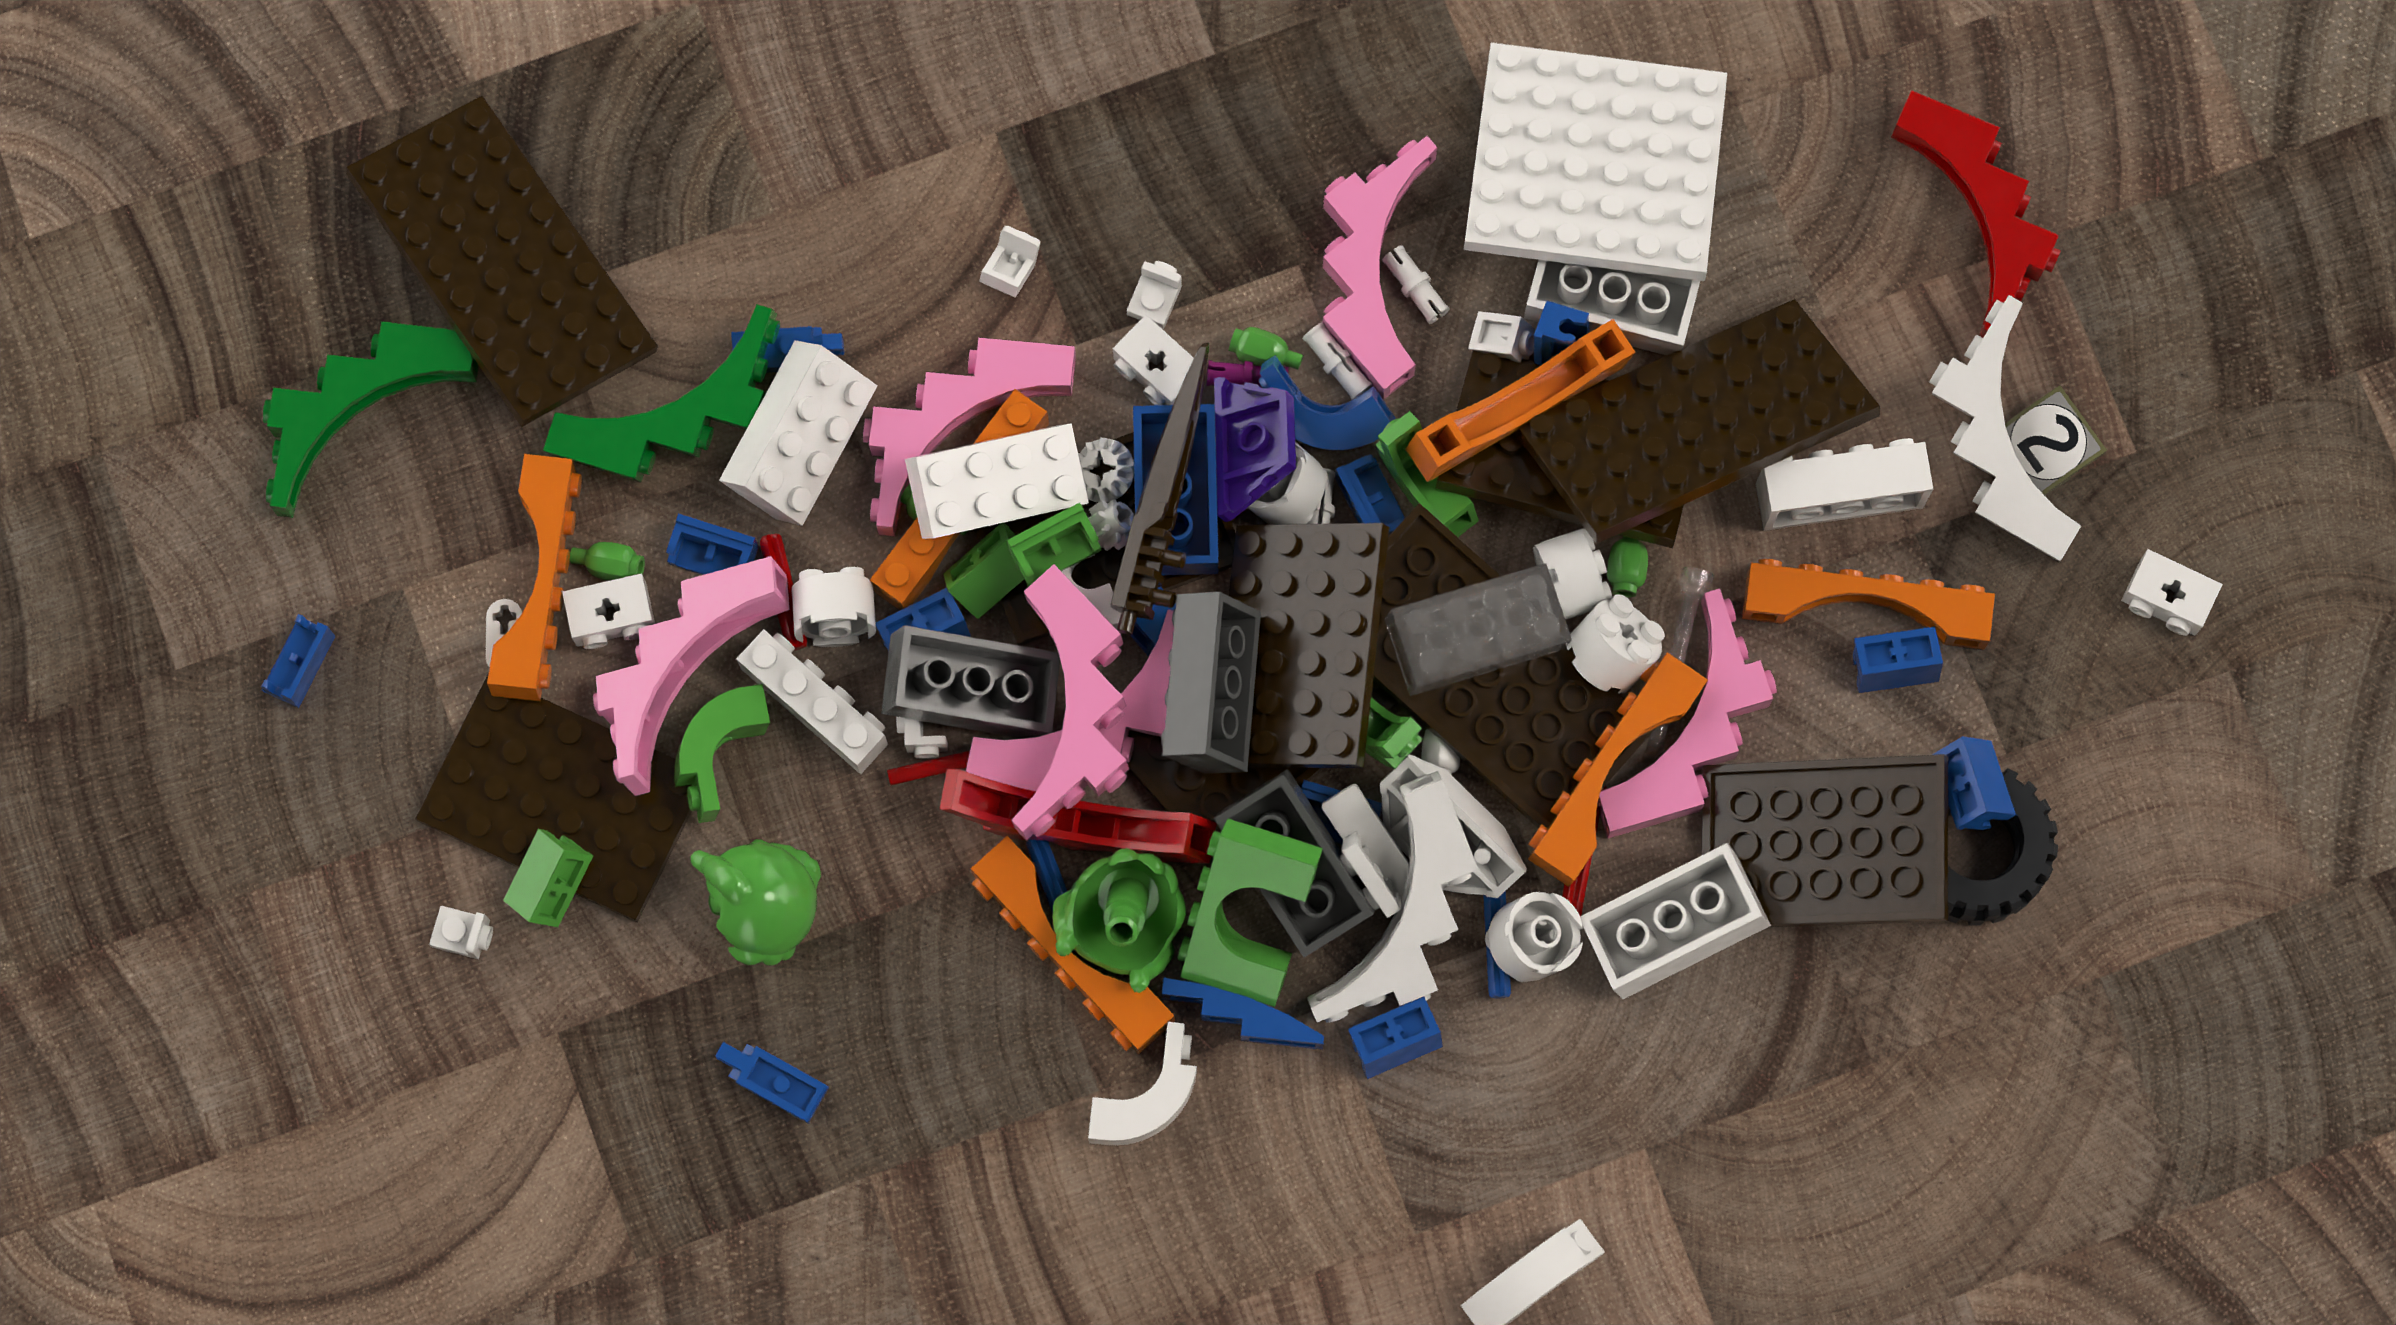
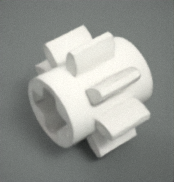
(1111, 523)

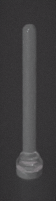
(1694, 585)

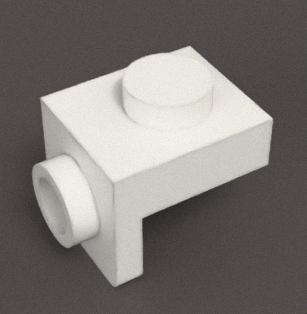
(1011, 261)
(922, 746)

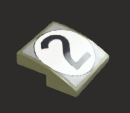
(2053, 440)

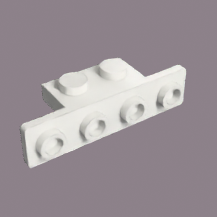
(1368, 849)

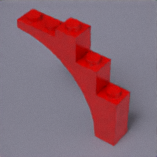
(1960, 148)
(1083, 826)

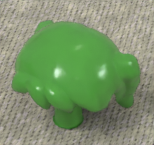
(762, 898)
(1122, 916)

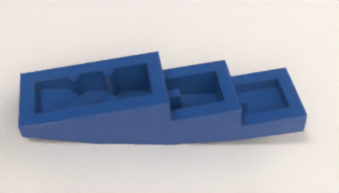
(1258, 1021)

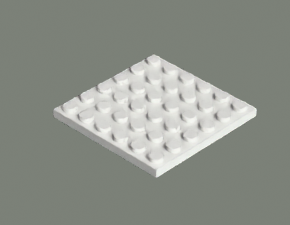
(1596, 162)

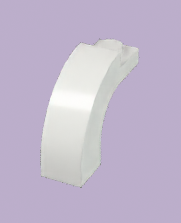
(1148, 1114)
(1533, 1276)

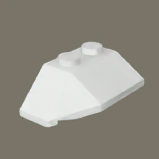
(1488, 839)

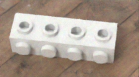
(814, 703)

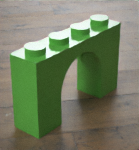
(1244, 859)

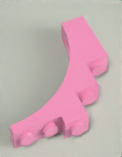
(1354, 265)
(951, 402)
(670, 651)
(1092, 702)
(1028, 760)
(1670, 784)

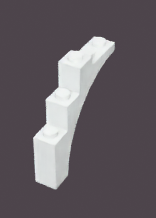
(1975, 390)
(1397, 961)

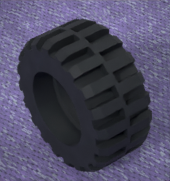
(2027, 871)

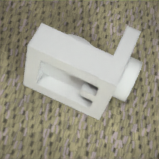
(1155, 293)
(1502, 335)
(461, 932)

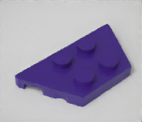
(1251, 443)

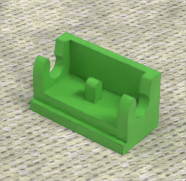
(1058, 541)
(984, 573)
(547, 878)

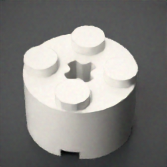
(1295, 495)
(1574, 571)
(833, 607)
(1615, 644)
(1530, 956)

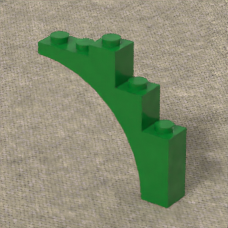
(726, 396)
(308, 420)

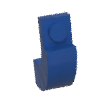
(1330, 426)

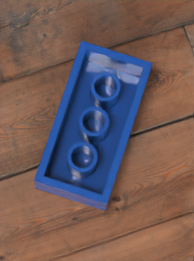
(1197, 509)

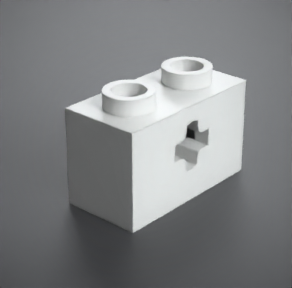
(1151, 343)
(2192, 595)
(588, 606)

